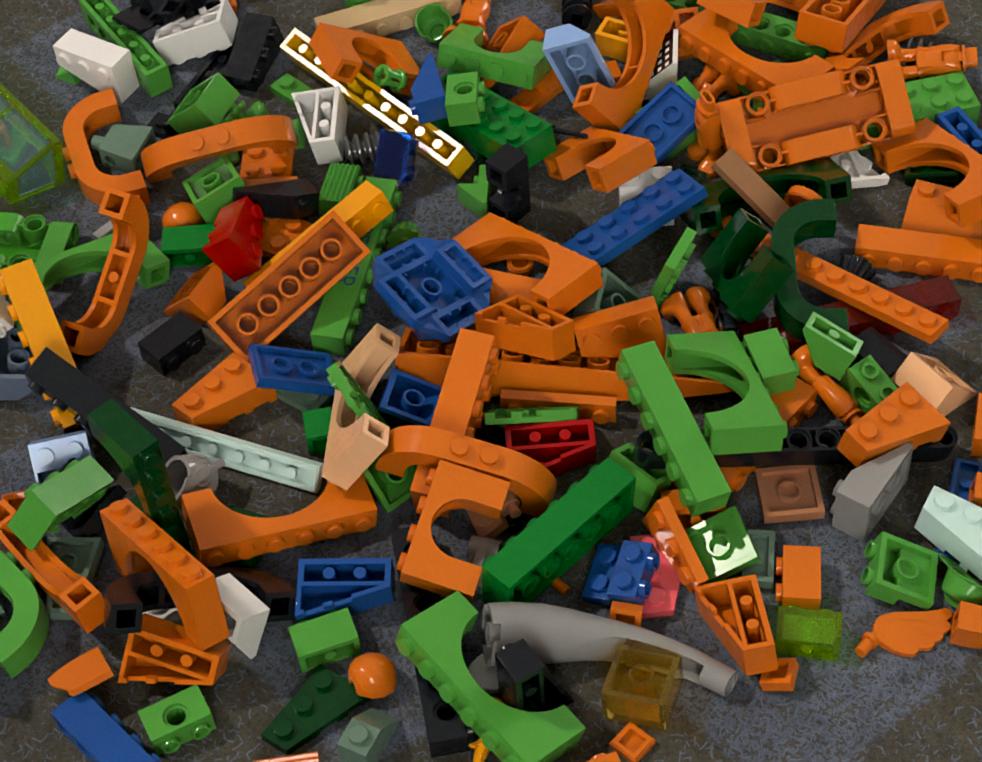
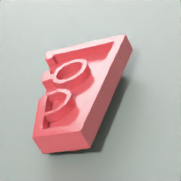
(664, 585)

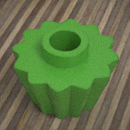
(401, 233)

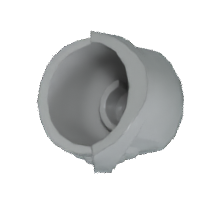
(192, 473)

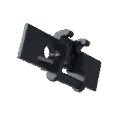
(141, 16)

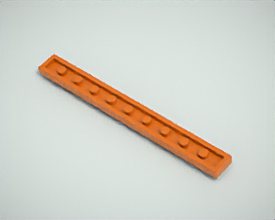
(863, 294)

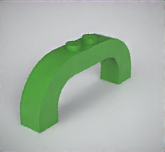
(30, 619)

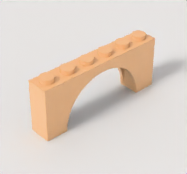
(351, 440)

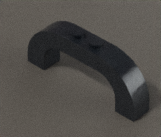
(145, 591)

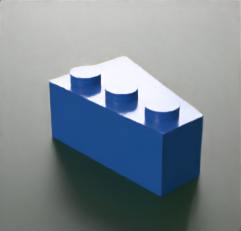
(343, 583)

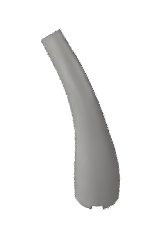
(573, 635)

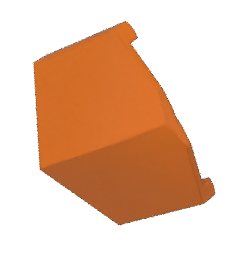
(82, 673)

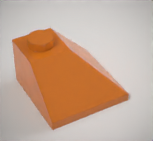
(200, 295)

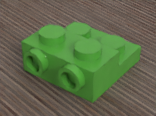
(900, 571)

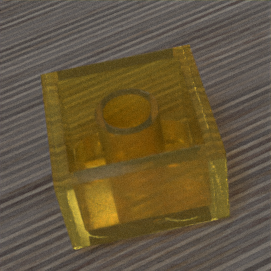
(642, 686)

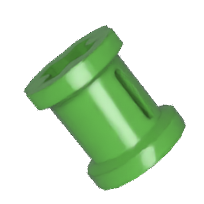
(389, 79)

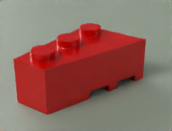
(237, 239)
(556, 445)

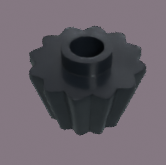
(858, 266)

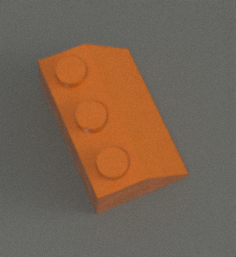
(928, 214)

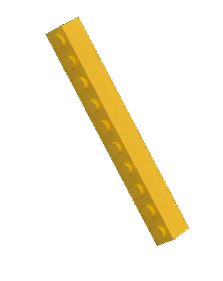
(383, 108)

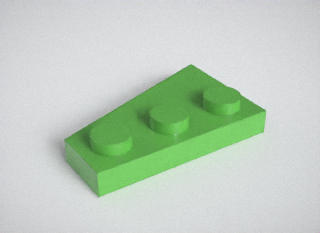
(353, 394)

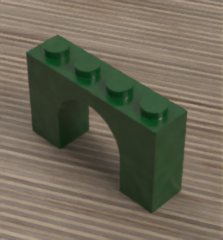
(724, 260)

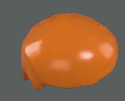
(182, 215)
(373, 675)

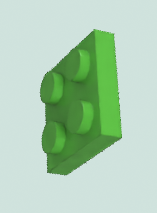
(723, 545)

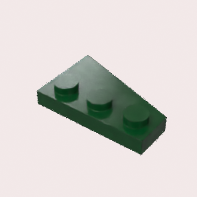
(314, 707)

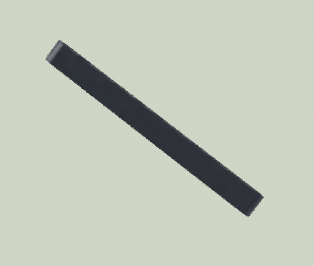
(809, 451)

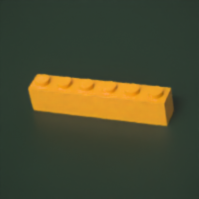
(359, 210)
(37, 320)

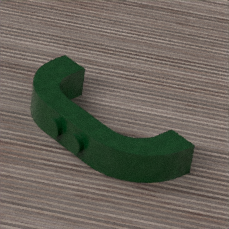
(799, 223)

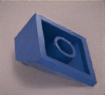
(409, 398)

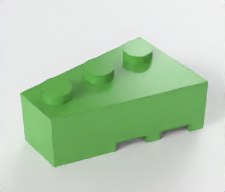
(58, 499)

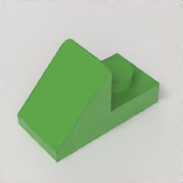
(476, 194)

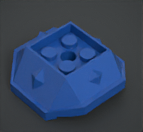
(432, 287)

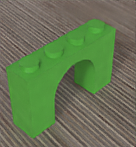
(464, 53)

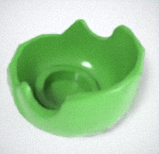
(432, 22)

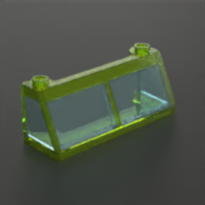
(28, 152)

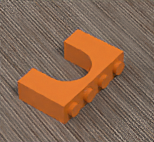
(344, 50)
(606, 155)
(449, 489)

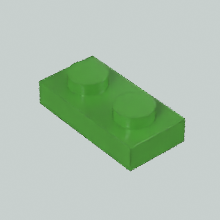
(285, 86)

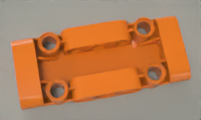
(818, 116)

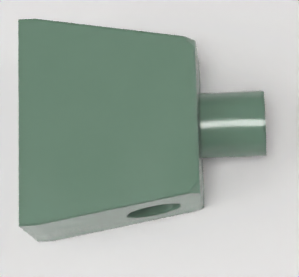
(123, 146)

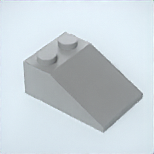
(869, 492)

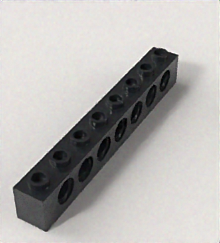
(443, 736)

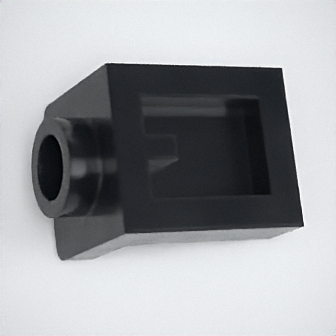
(161, 127)

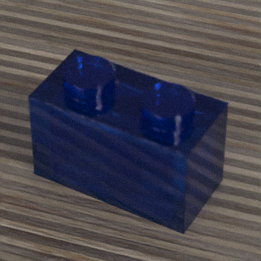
(396, 156)

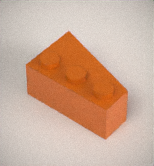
(527, 328)
(618, 328)
(222, 395)
(892, 423)
(739, 621)
(167, 655)

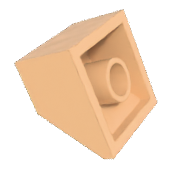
(934, 382)

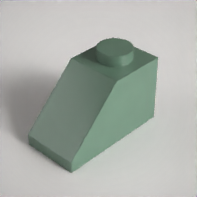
(366, 736)

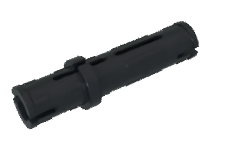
(722, 319)

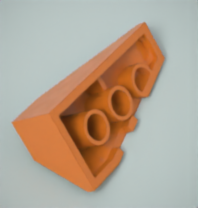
(512, 38)

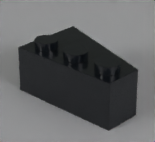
(253, 52)
(527, 681)

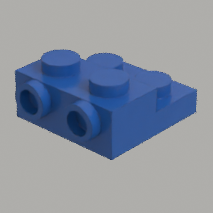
(621, 573)

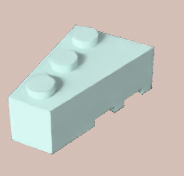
(953, 527)

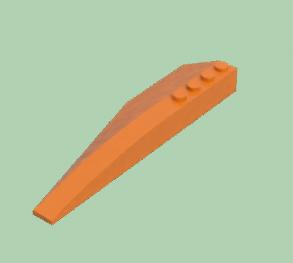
(528, 373)

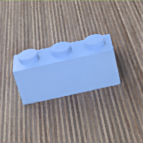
(575, 59)

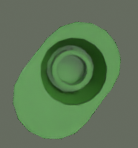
(959, 584)

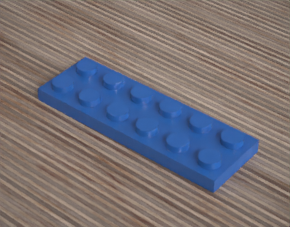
(638, 217)

